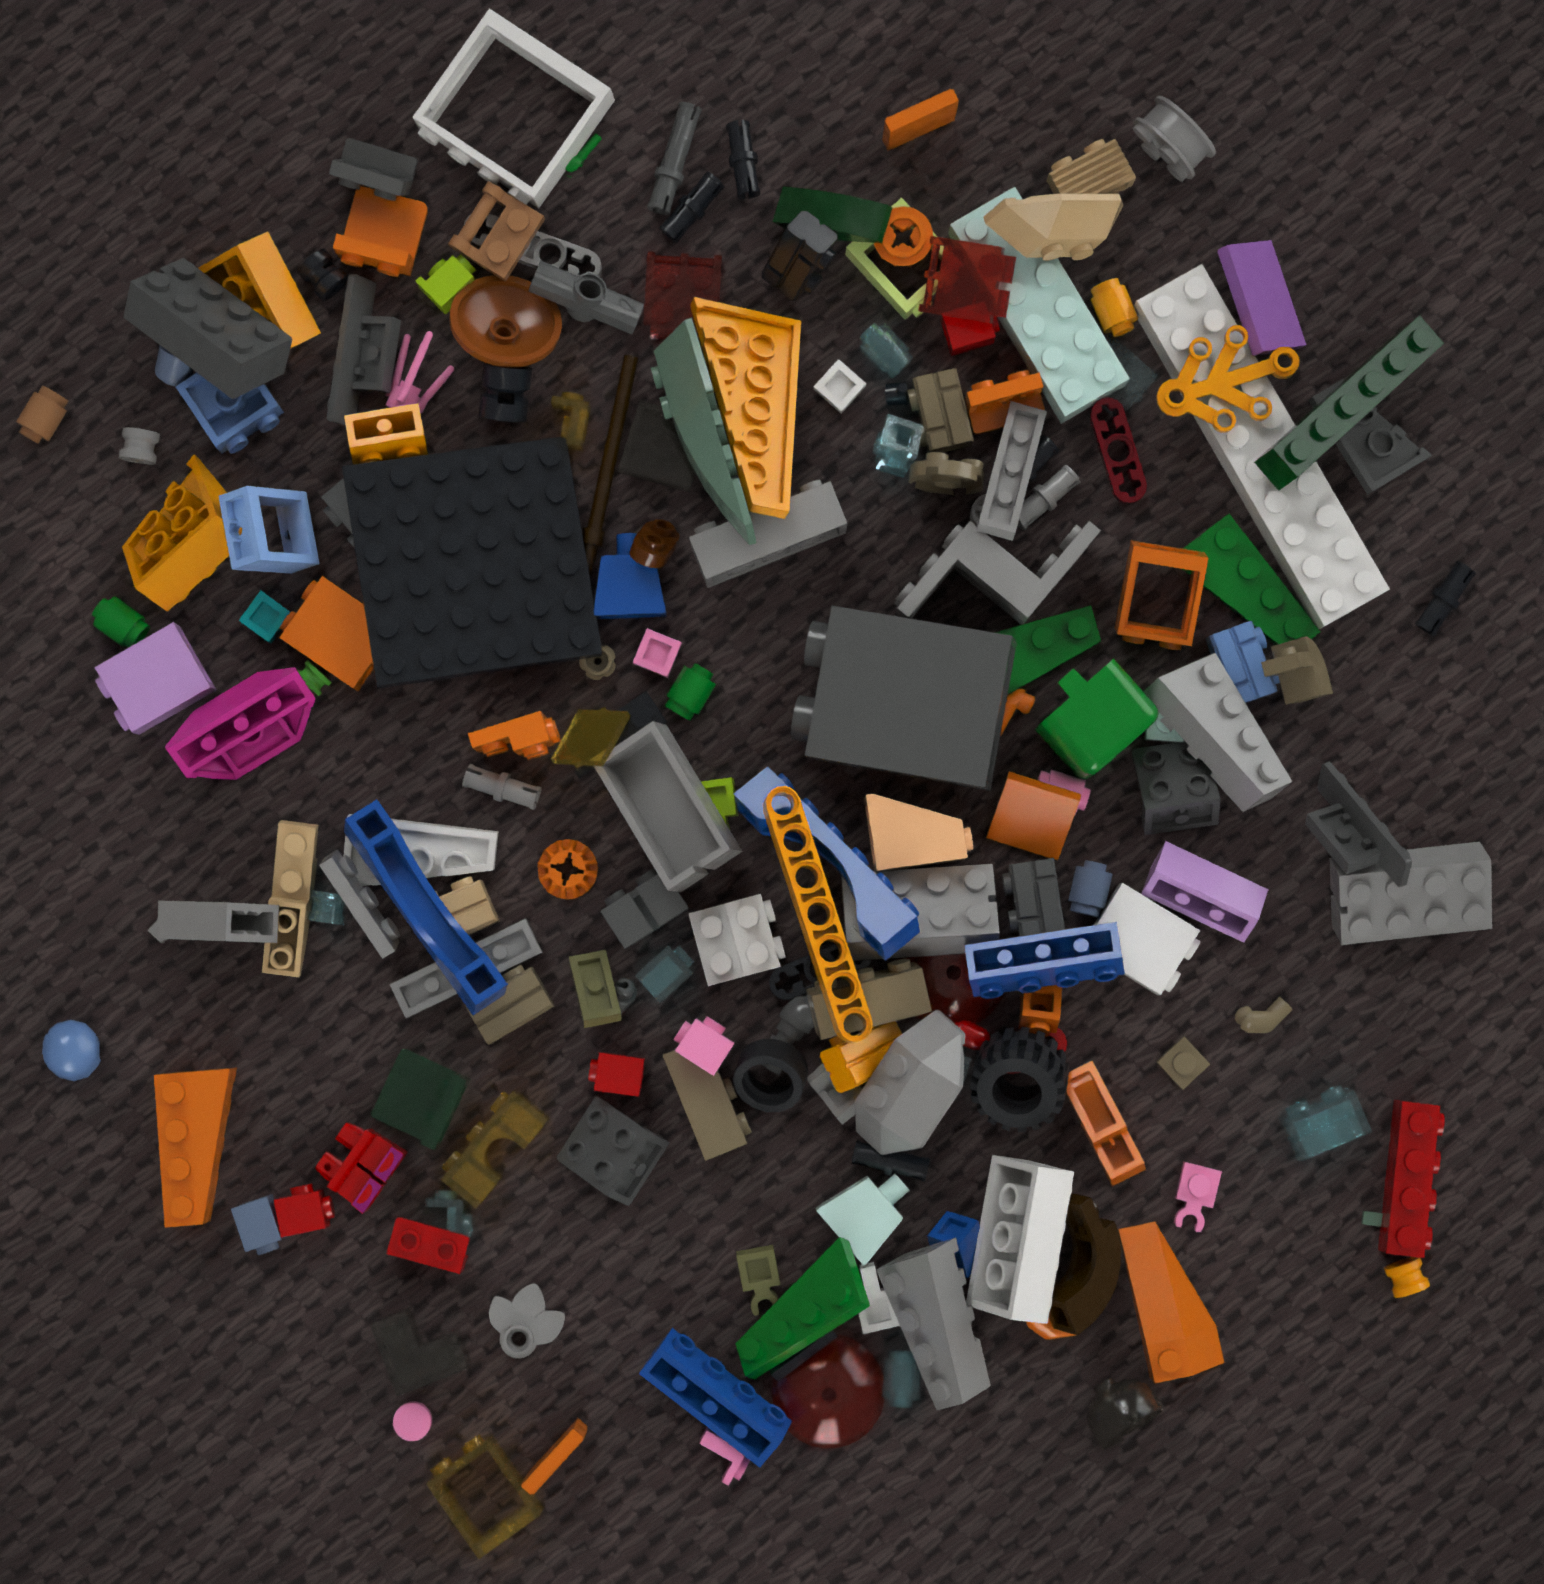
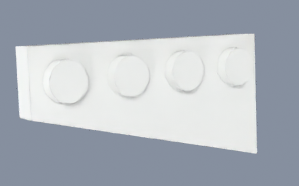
(437, 850)

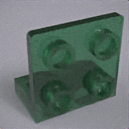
(420, 1097)

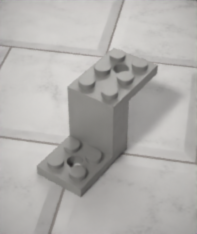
(994, 571)

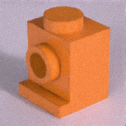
(1041, 1010)

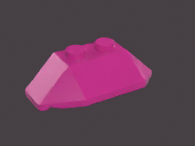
(243, 726)

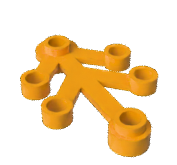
(1221, 383)

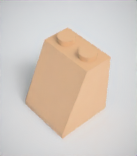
(912, 835)

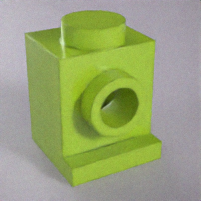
(446, 281)

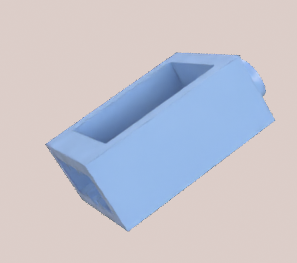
(250, 549)

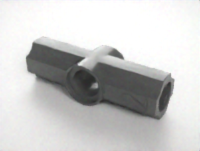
(586, 297)

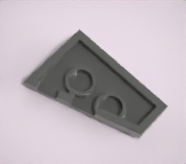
(1375, 448)

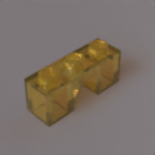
(471, 1172)

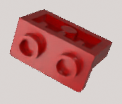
(428, 1245)

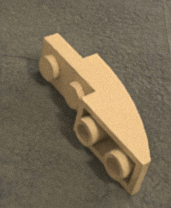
(291, 890)

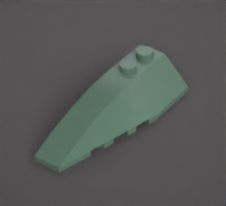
(699, 423)

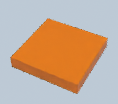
(920, 119)
(1033, 815)
(554, 1457)

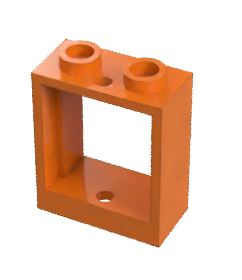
(1165, 556)

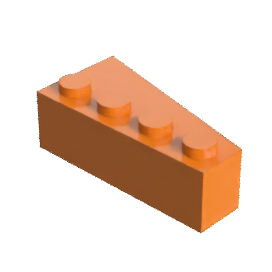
(191, 1138)

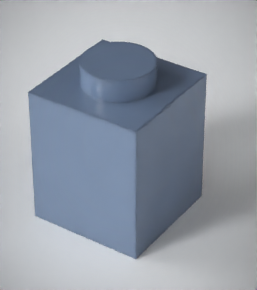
(258, 1225)

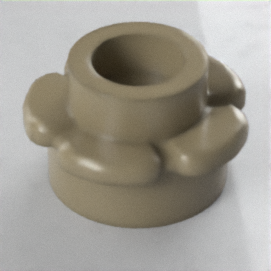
(606, 667)

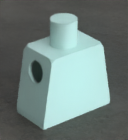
(865, 1214)

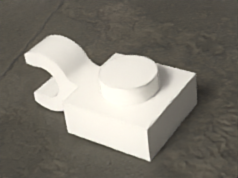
(880, 1312)

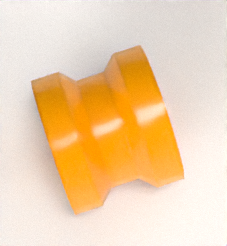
(1406, 1277)

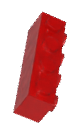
(1409, 1178)

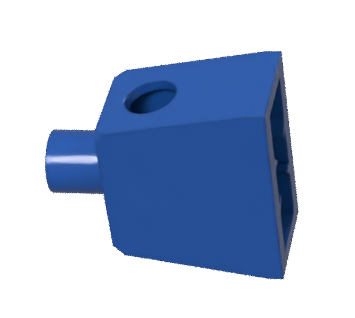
(626, 586)

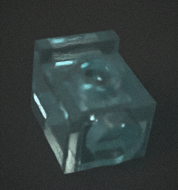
(897, 445)

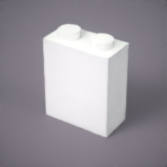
(1149, 938)

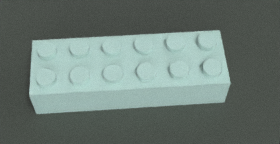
(1050, 324)

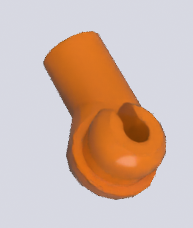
(1017, 700)

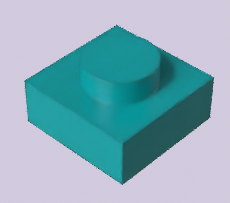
(264, 617)

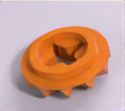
(903, 255)
(577, 884)

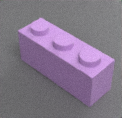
(1205, 892)

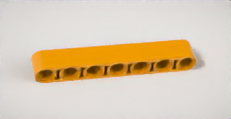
(817, 895)

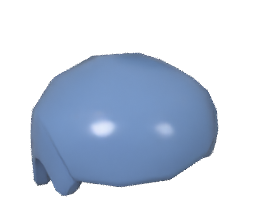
(71, 1050)

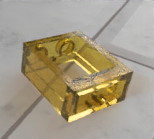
(508, 1526)

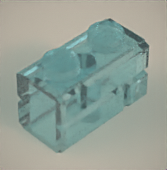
(1324, 1123)

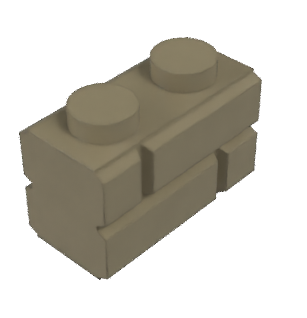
(940, 411)
(522, 1002)

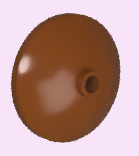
(498, 308)

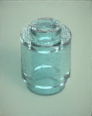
(885, 349)
(901, 1379)

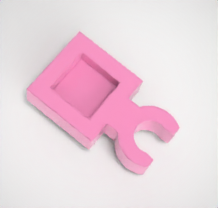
(1197, 1188)

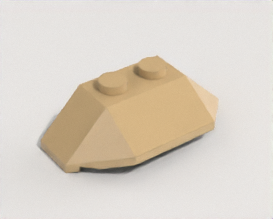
(1055, 223)

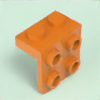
(382, 233)

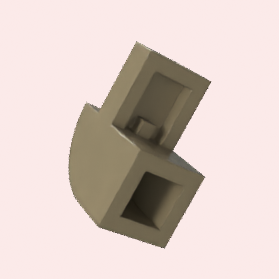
(1299, 669)

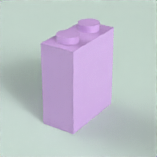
(154, 679)

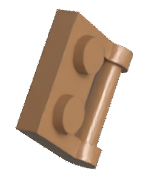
(507, 237)

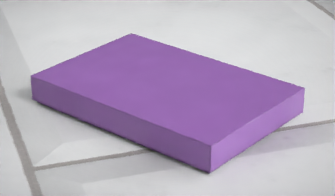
(1261, 296)

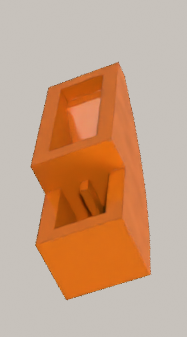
(1103, 1124)

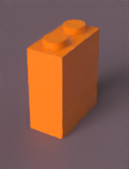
(331, 632)

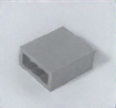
(217, 921)

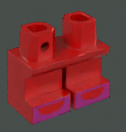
(351, 1178)

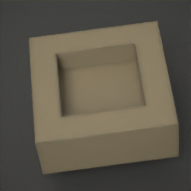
(1182, 1063)

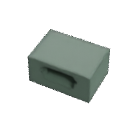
(1372, 1218)

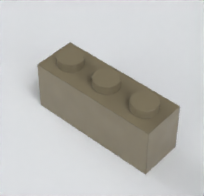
(889, 993)
(708, 1106)

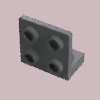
(1174, 789)
(612, 1151)

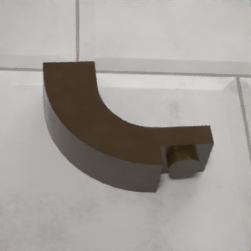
(1093, 1268)

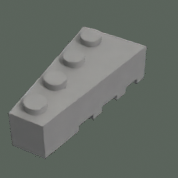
(937, 1322)

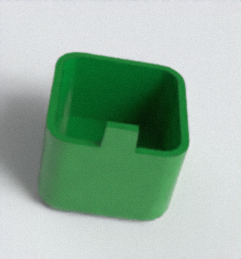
(1097, 719)

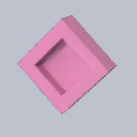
(657, 653)

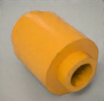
(1113, 307)

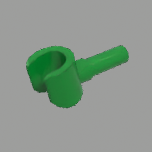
(579, 159)

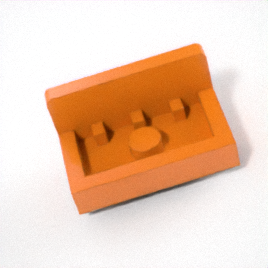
(989, 403)

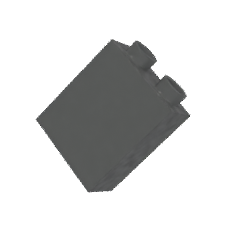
(905, 697)

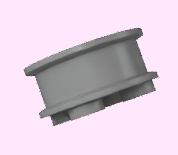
(1174, 138)

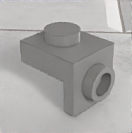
(840, 1104)

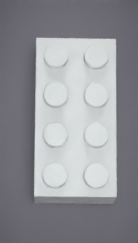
(1020, 1239)

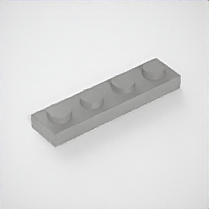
(1011, 471)
(431, 986)

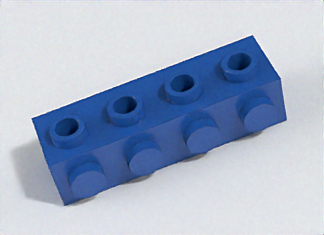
(1044, 960)
(716, 1397)

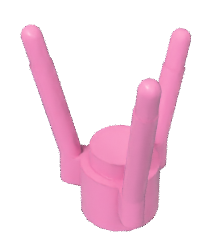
(404, 392)

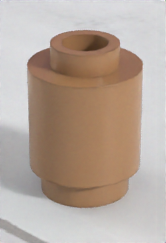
(42, 415)

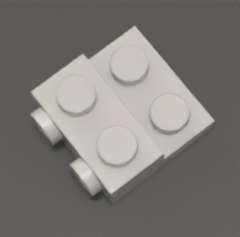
(736, 939)

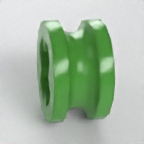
(314, 677)

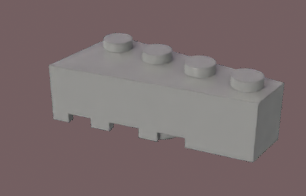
(1220, 730)

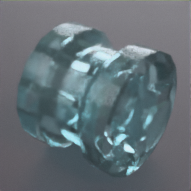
(327, 908)

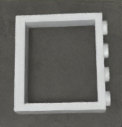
(496, 27)

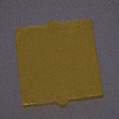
(590, 737)

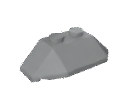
(912, 1086)

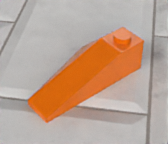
(1171, 1317)

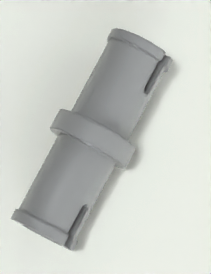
(1046, 495)
(501, 786)

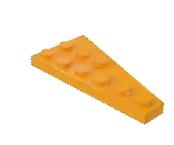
(755, 384)

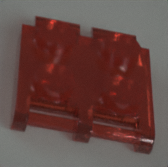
(968, 280)
(672, 289)

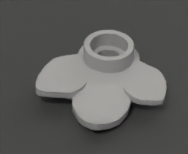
(527, 1316)

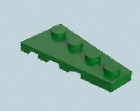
(1249, 585)
(1050, 643)
(808, 1310)

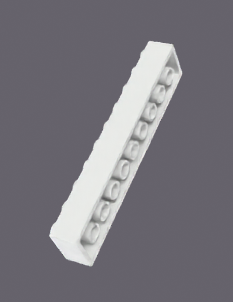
(1303, 519)

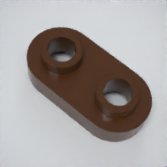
(654, 543)

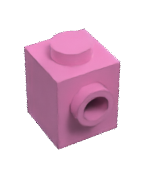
(703, 1044)

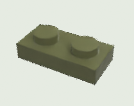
(595, 988)

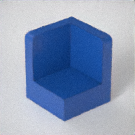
(966, 1234)

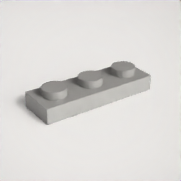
(361, 903)

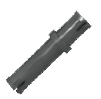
(669, 173)

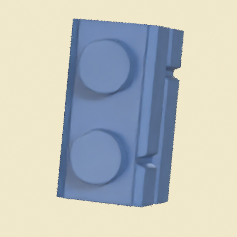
(1241, 656)

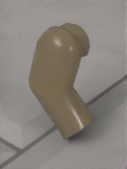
(1265, 1020)

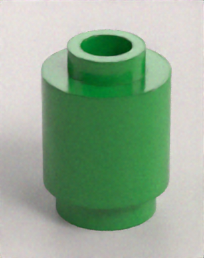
(120, 622)
(690, 691)

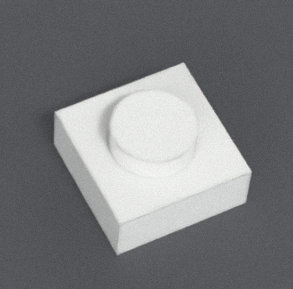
(839, 386)

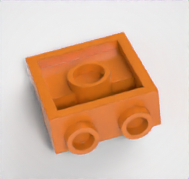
(527, 734)

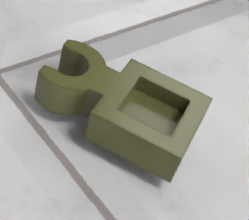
(759, 1273)

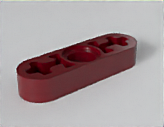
(1101, 427)

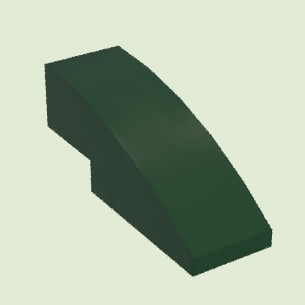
(846, 215)

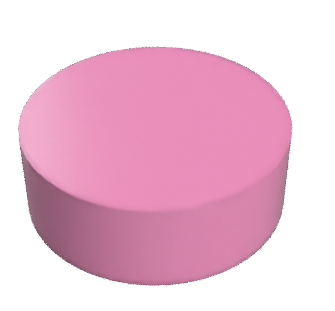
(412, 1421)

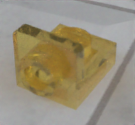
(573, 427)

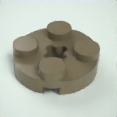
(942, 475)

